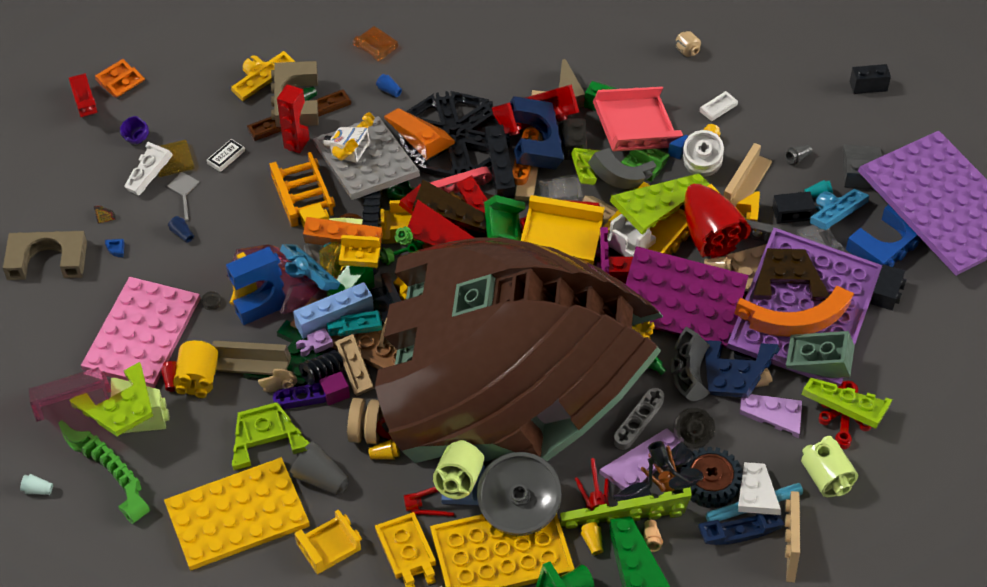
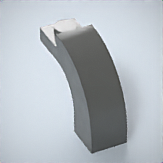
(618, 174)

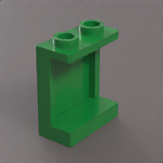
(503, 217)

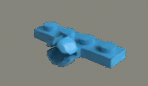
(835, 209)
(303, 265)

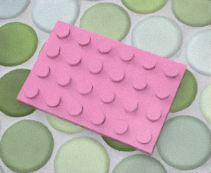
(141, 329)

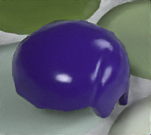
(134, 130)

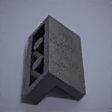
(384, 296)

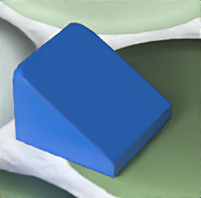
(676, 147)

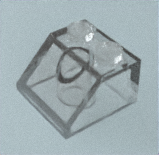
(561, 188)

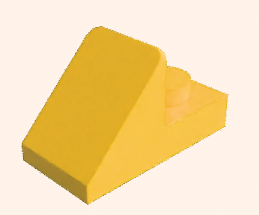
(750, 206)

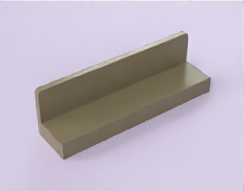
(251, 357)

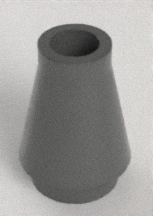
(797, 154)

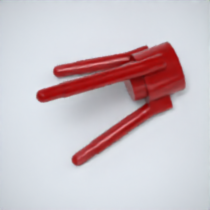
(596, 497)
(414, 501)

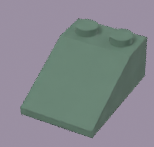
(821, 354)

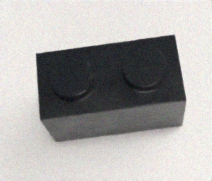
(870, 79)
(793, 207)
(887, 287)

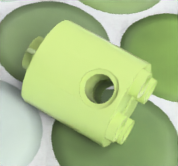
(829, 467)
(458, 470)

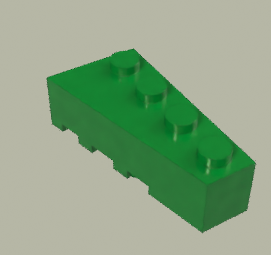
(633, 557)

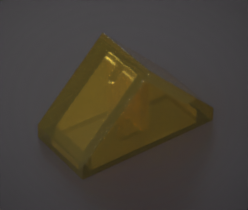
(330, 258)

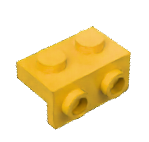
(359, 251)

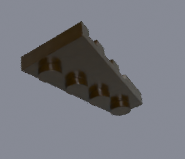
(451, 207)

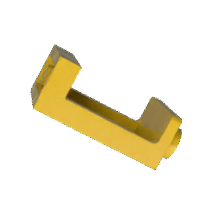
(329, 542)

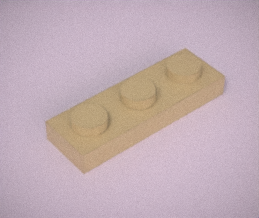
(355, 365)

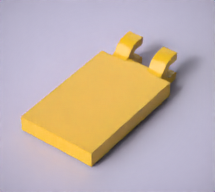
(407, 549)

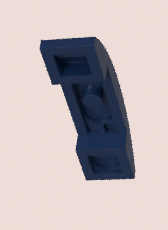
(740, 530)

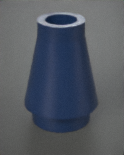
(180, 228)

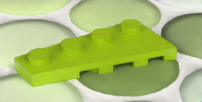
(848, 402)

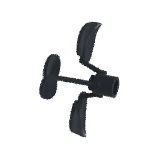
(659, 456)

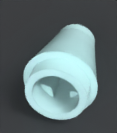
(34, 485)

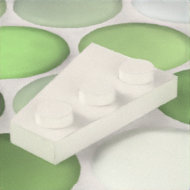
(757, 491)

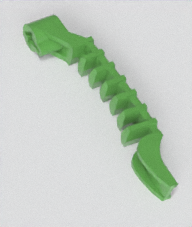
(90, 445)

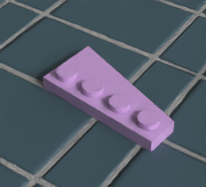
(627, 468)

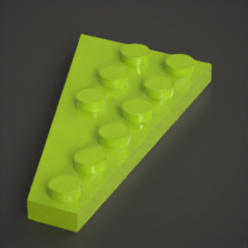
(655, 202)
(637, 508)

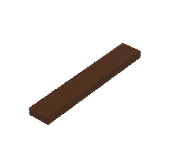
(325, 105)

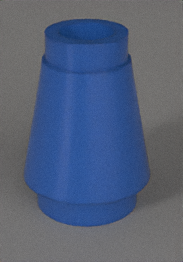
(388, 85)

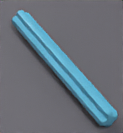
(732, 510)

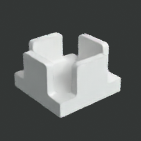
(625, 237)

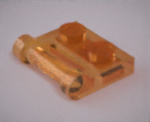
(377, 39)

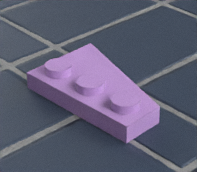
(779, 412)

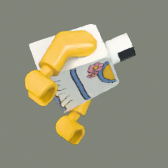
(350, 142)

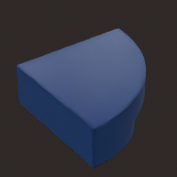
(115, 247)

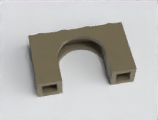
(296, 75)
(24, 246)

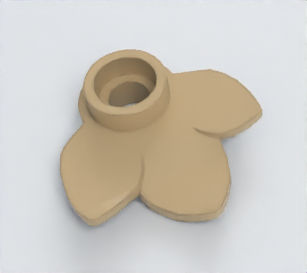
(280, 379)

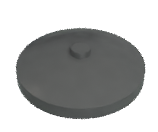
(519, 493)

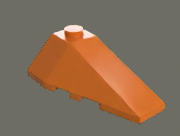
(420, 134)

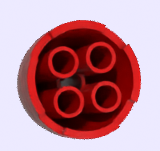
(713, 221)

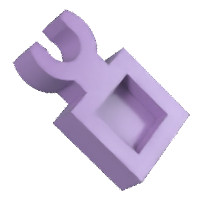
(315, 341)

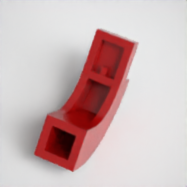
(83, 95)

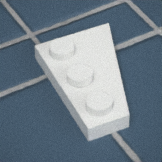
(148, 168)

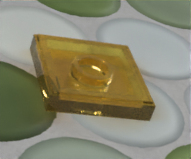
(180, 161)

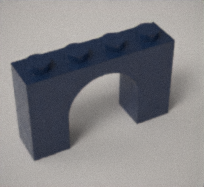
(542, 117)

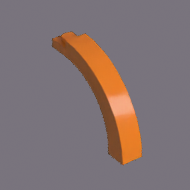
(798, 322)

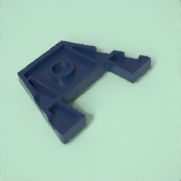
(735, 376)

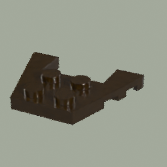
(789, 267)

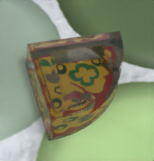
(103, 214)

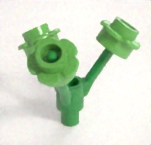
(403, 236)

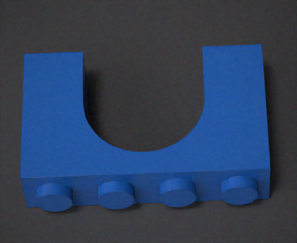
(869, 248)
(253, 268)

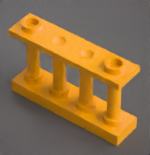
(290, 199)

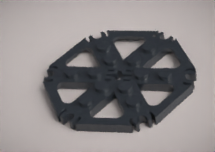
(464, 128)

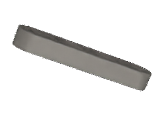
(637, 417)

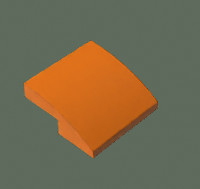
(119, 78)

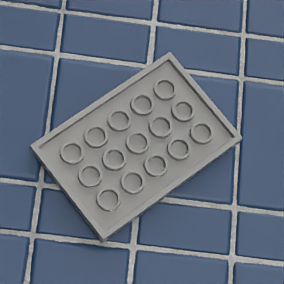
(378, 168)

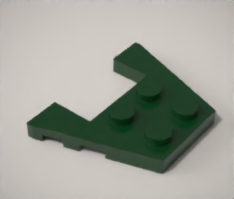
(291, 335)

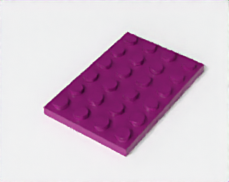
(688, 293)

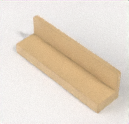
(747, 176)

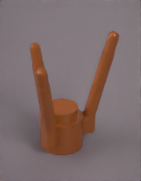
(664, 477)

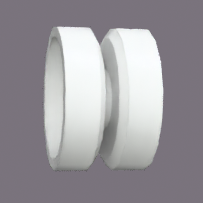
(703, 153)

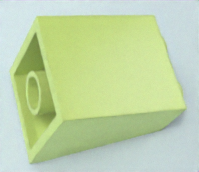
(157, 402)

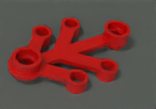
(844, 427)

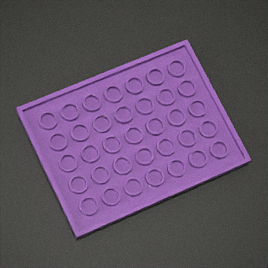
(937, 197)
(834, 269)

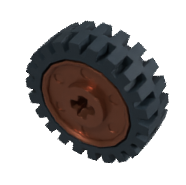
(720, 480)

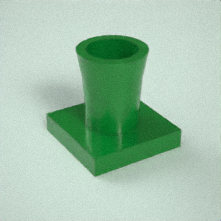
(576, 578)

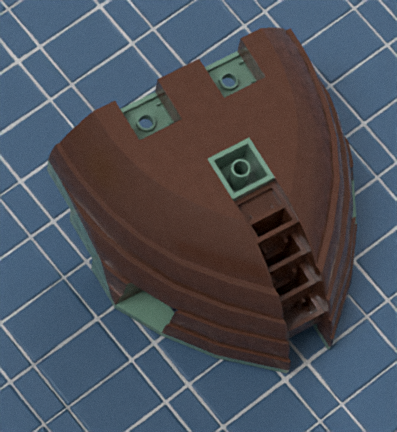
(497, 339)

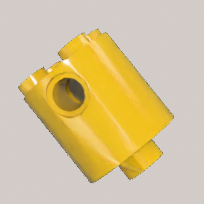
(195, 368)

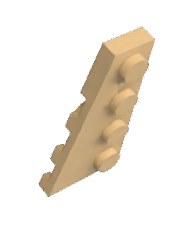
(792, 535)

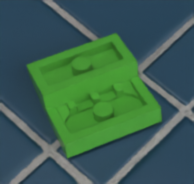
(640, 157)

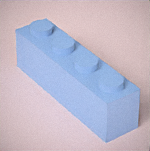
(318, 314)

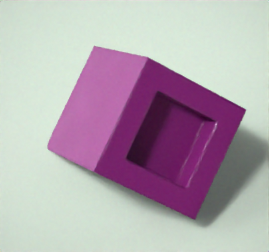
(335, 388)

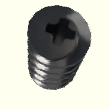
(321, 367)

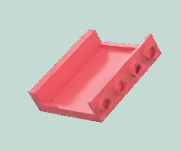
(635, 118)

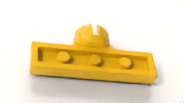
(258, 75)

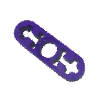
(288, 403)

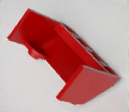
(563, 104)

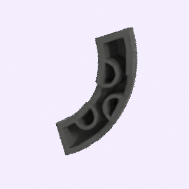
(687, 363)

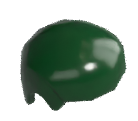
(398, 191)

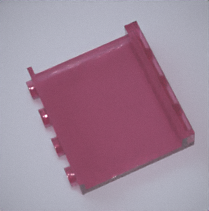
(67, 388)

